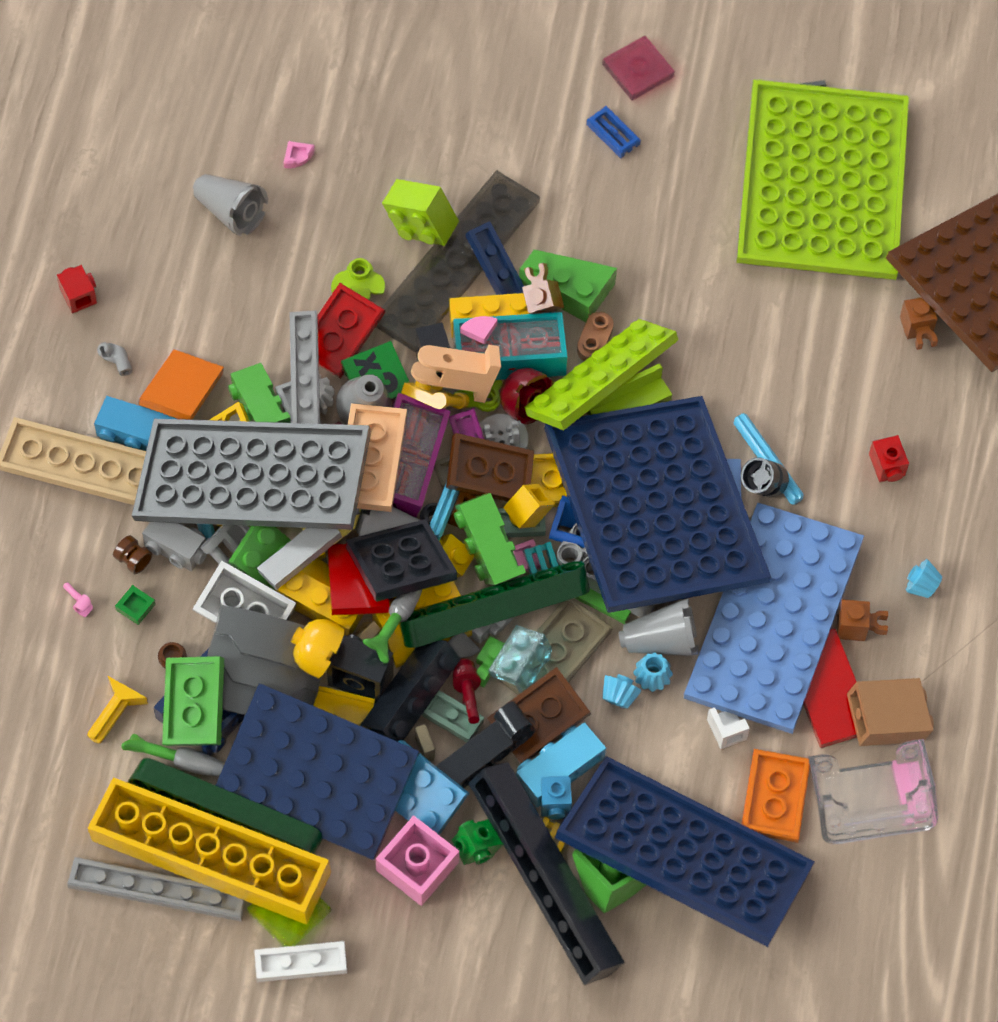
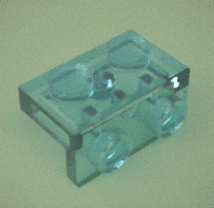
(521, 658)

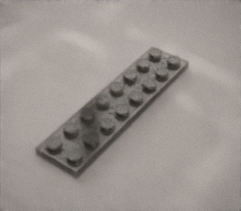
(452, 268)

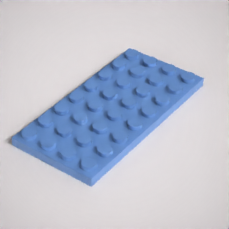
(773, 633)

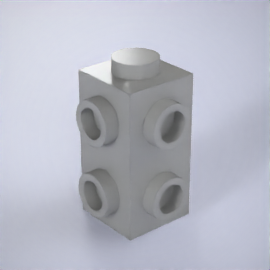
(175, 543)

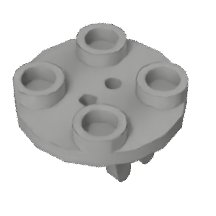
(513, 431)

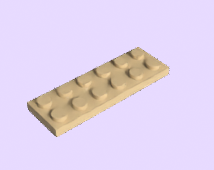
(72, 460)

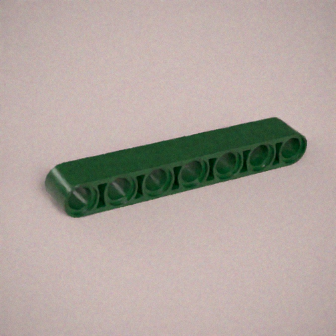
(495, 604)
(224, 804)

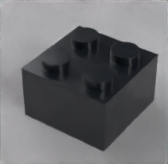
(359, 669)

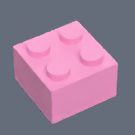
(417, 860)

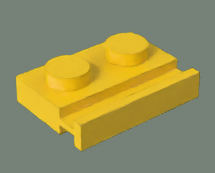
(344, 704)

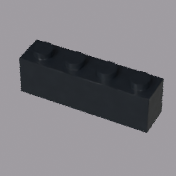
(412, 690)

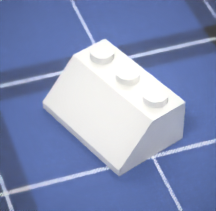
(236, 589)

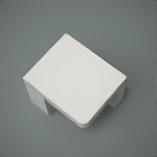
(727, 728)

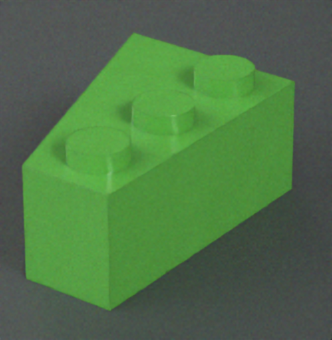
(580, 282)
(255, 391)
(487, 540)

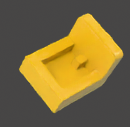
(457, 553)

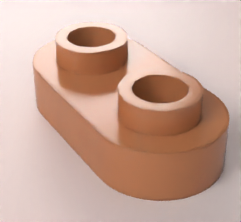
(594, 334)

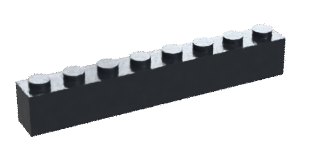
(546, 873)

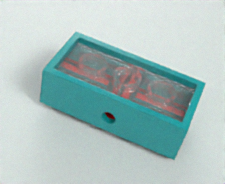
(523, 342)

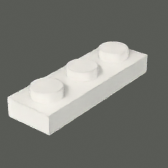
(300, 961)

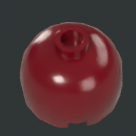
(520, 390)

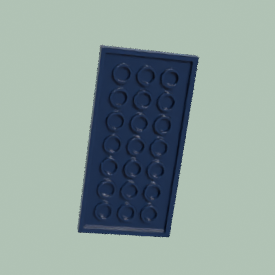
(685, 850)

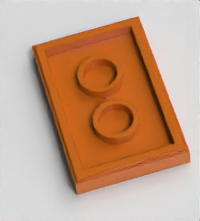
(181, 385)
(776, 795)

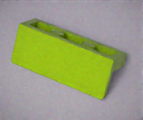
(639, 390)

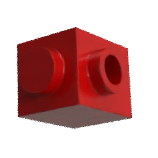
(77, 288)
(889, 459)

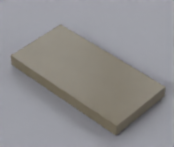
(574, 638)

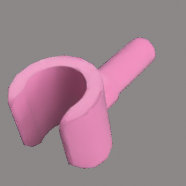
(83, 605)

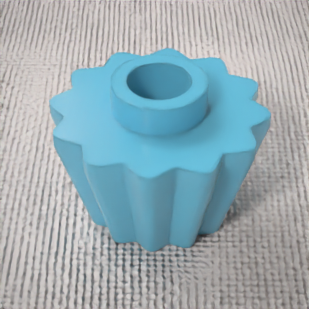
(923, 579)
(652, 680)
(620, 691)

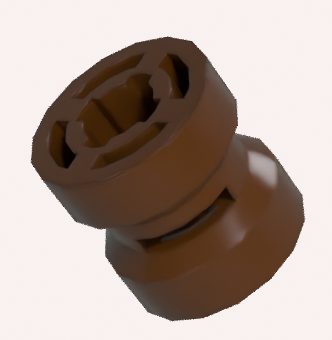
(132, 554)

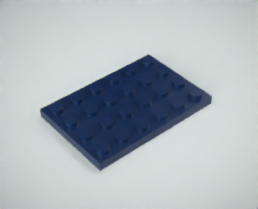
(318, 769)

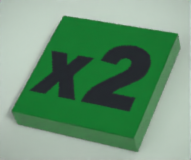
(380, 362)

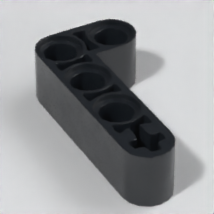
(490, 745)

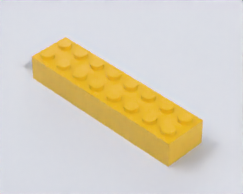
(210, 850)

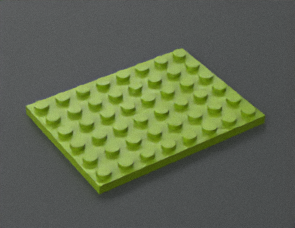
(823, 179)

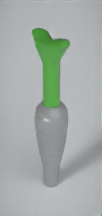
(399, 611)
(183, 758)

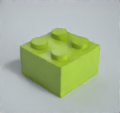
(420, 212)

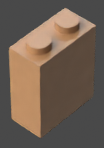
(890, 711)

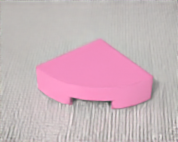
(298, 154)
(479, 328)

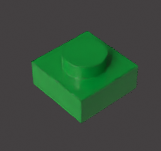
(135, 605)

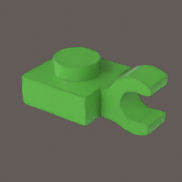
(487, 657)

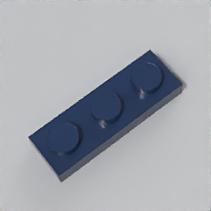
(494, 260)

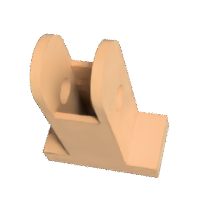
(460, 369)

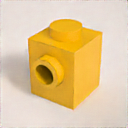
(528, 506)

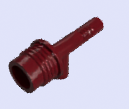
(466, 682)

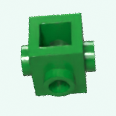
(476, 842)

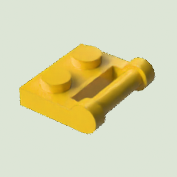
(435, 396)

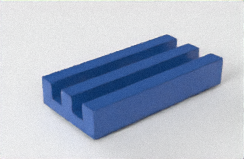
(620, 151)

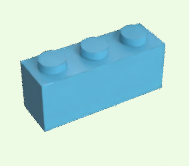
(570, 757)

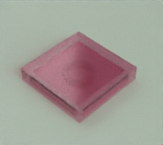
(638, 67)

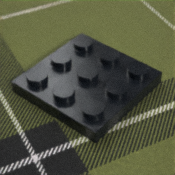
(401, 560)

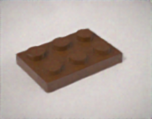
(488, 467)
(551, 709)

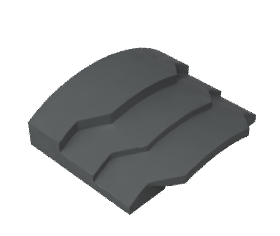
(255, 652)

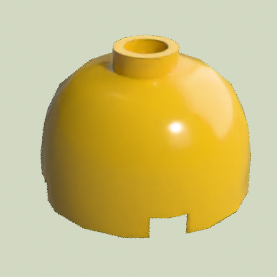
(316, 645)

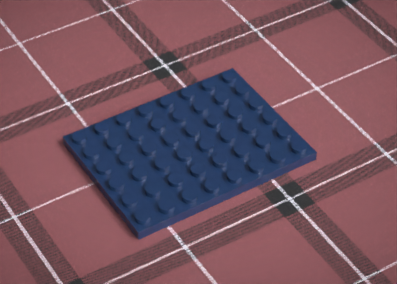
(656, 504)

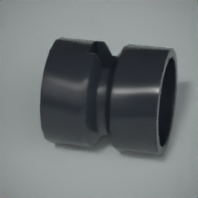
(764, 477)

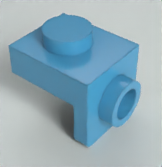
(556, 797)

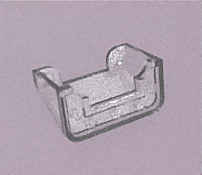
(875, 797)

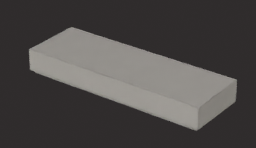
(297, 555)

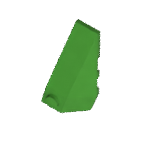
(603, 883)

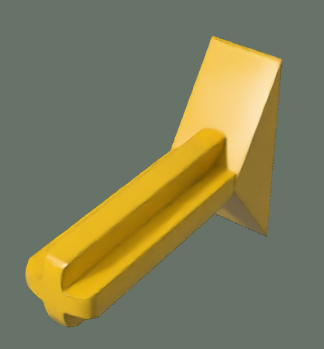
(122, 698)

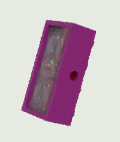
(419, 452)

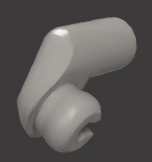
(117, 355)

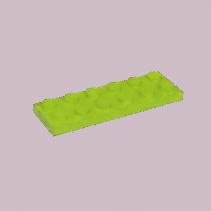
(601, 374)

